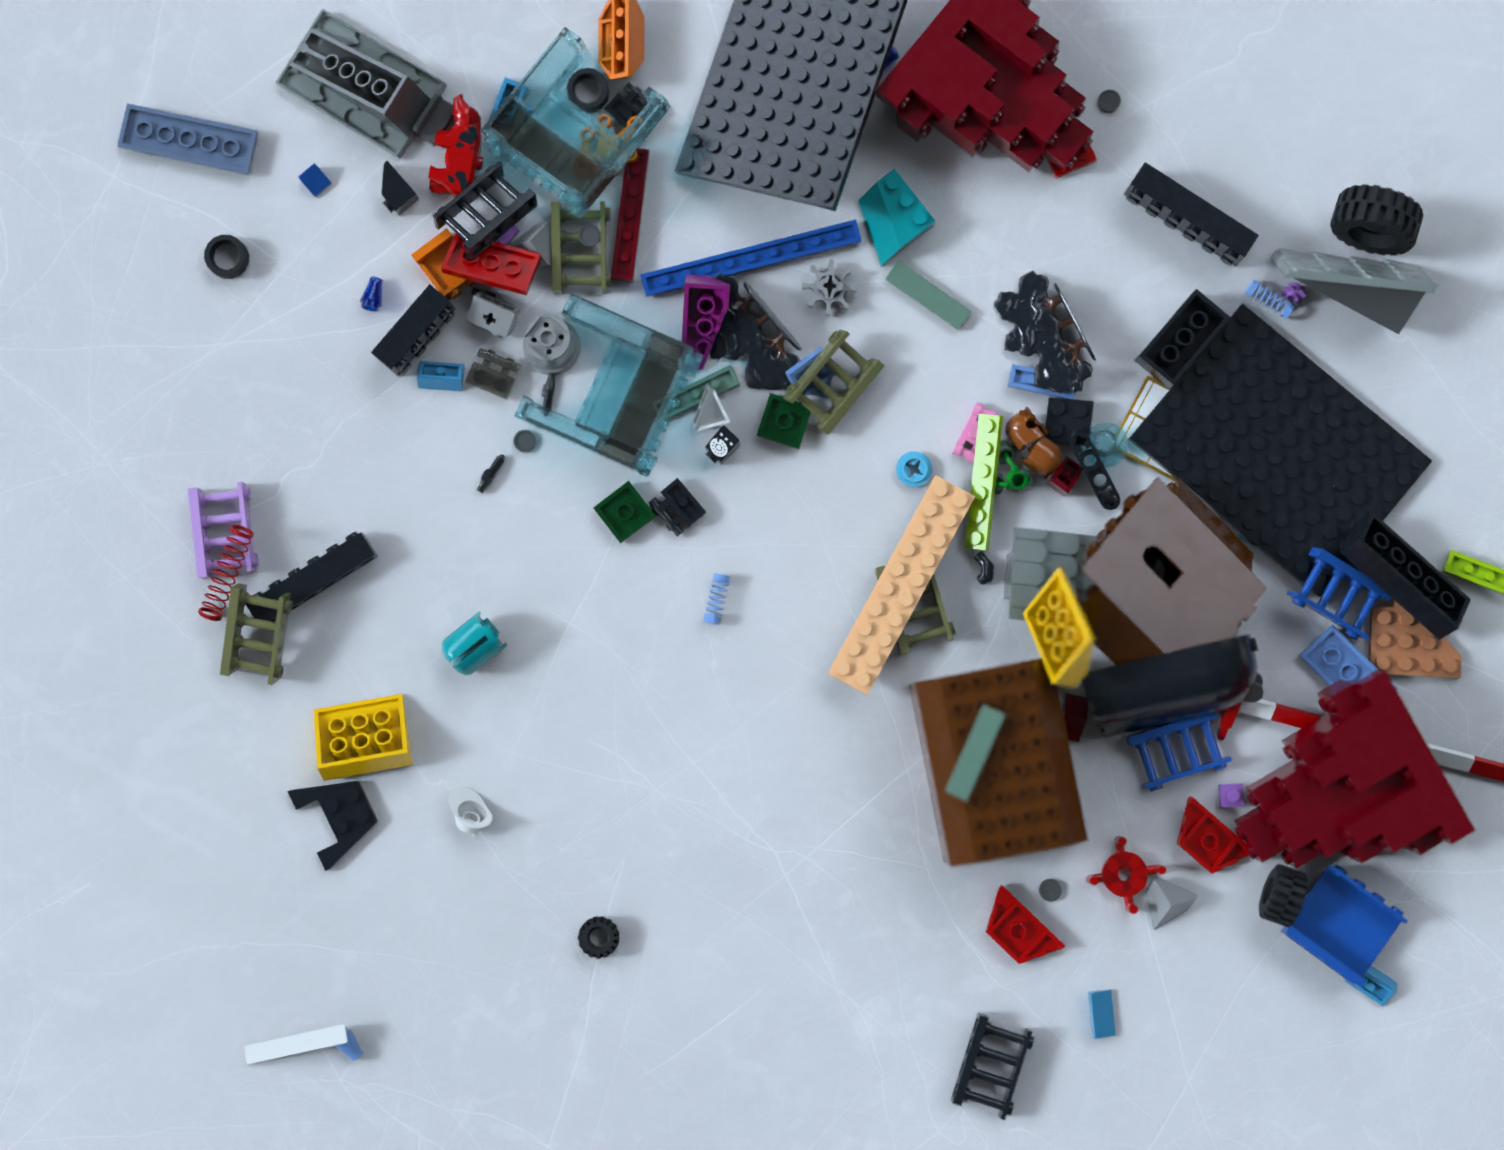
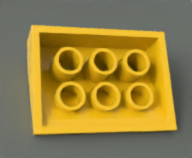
(1060, 631)
(362, 737)

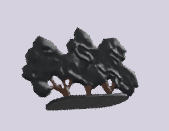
(1040, 333)
(742, 336)

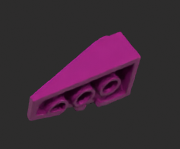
(703, 312)

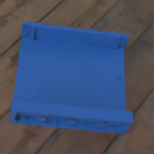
(1344, 924)

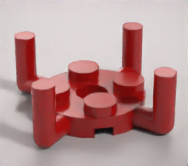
(1138, 874)

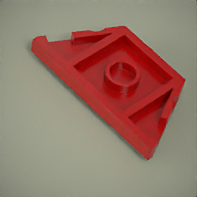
(1208, 838)
(1018, 929)

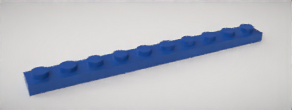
(754, 257)

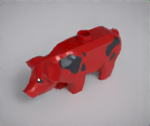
(462, 151)

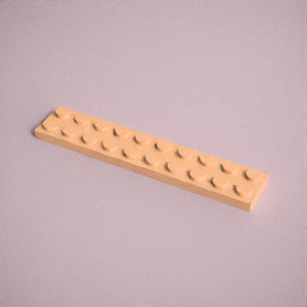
(901, 585)

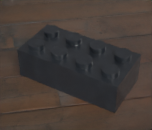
(414, 330)
(1182, 338)

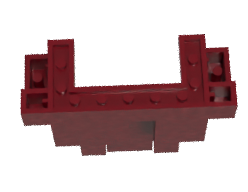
(991, 78)
(1353, 784)

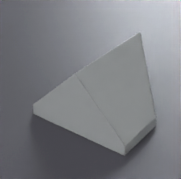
(538, 241)
(710, 411)
(1167, 901)

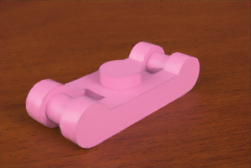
(970, 433)

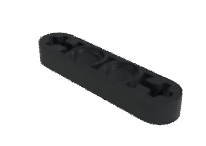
(1092, 471)

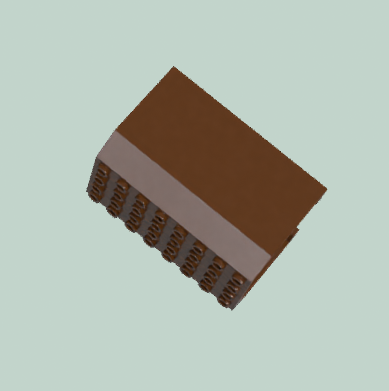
(1028, 782)

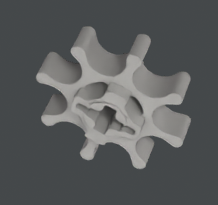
(838, 287)

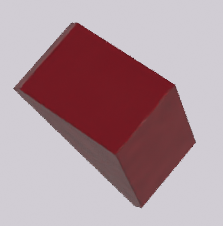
(1065, 476)
(1075, 715)

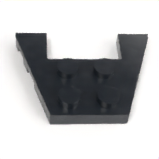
(346, 812)

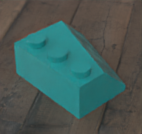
(893, 216)

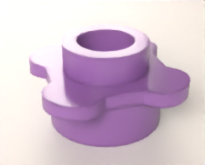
(1294, 292)

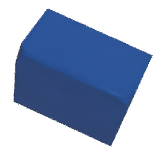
(314, 180)

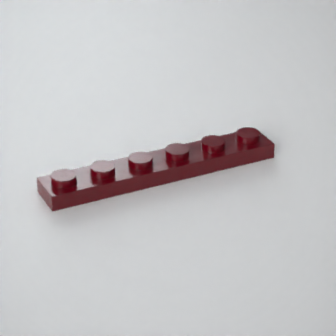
(630, 217)

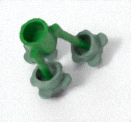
(1015, 478)

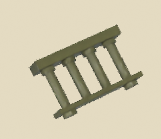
(560, 259)
(855, 386)
(234, 640)
(905, 641)

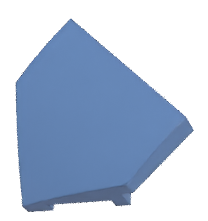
(798, 369)

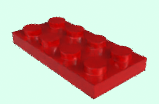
(496, 266)

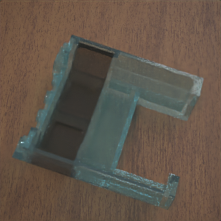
(557, 138)
(622, 406)

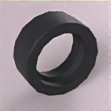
(588, 73)
(214, 244)

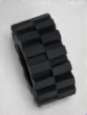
(598, 951)

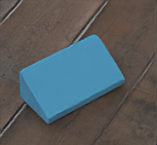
(440, 376)
(1377, 986)
(1101, 1013)

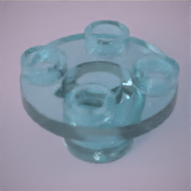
(1109, 443)

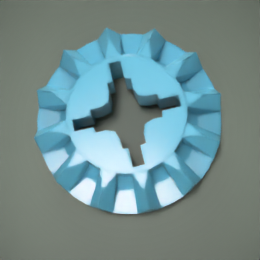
(912, 458)

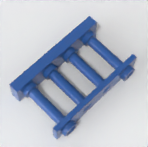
(1340, 571)
(1161, 734)

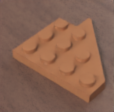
(1408, 648)

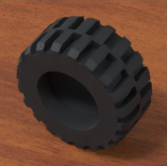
(1376, 219)

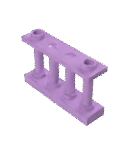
(200, 522)

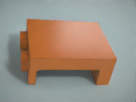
(430, 259)

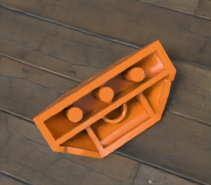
(621, 38)

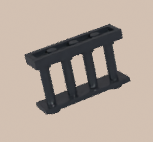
(491, 229)
(970, 1071)

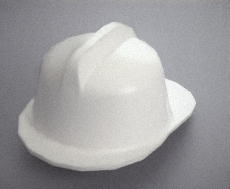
(469, 810)

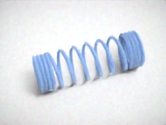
(1289, 306)
(724, 580)

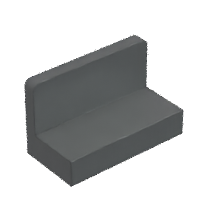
(434, 117)

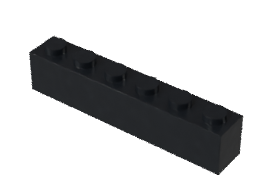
(318, 574)

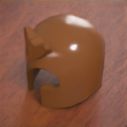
(1024, 429)
(1043, 457)

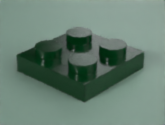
(783, 421)
(624, 512)

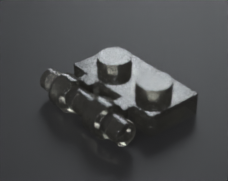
(491, 380)

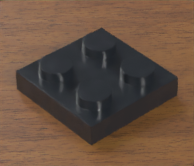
(1067, 416)

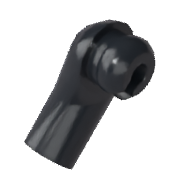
(987, 568)

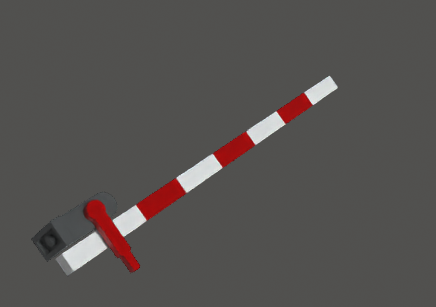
(1255, 706)

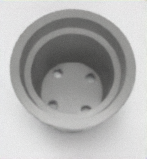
(564, 351)

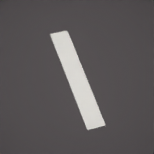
(295, 1044)

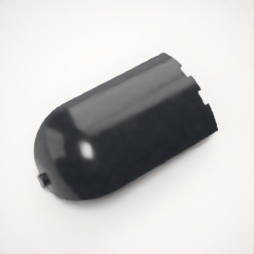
(1172, 685)

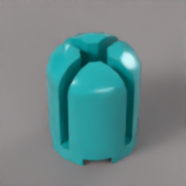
(473, 643)

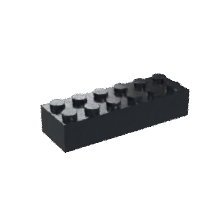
(1190, 215)
(1405, 575)

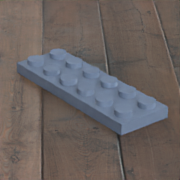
(188, 139)

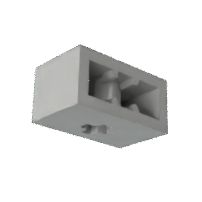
(503, 313)

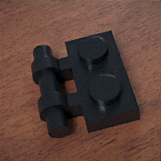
(622, 108)
(683, 503)

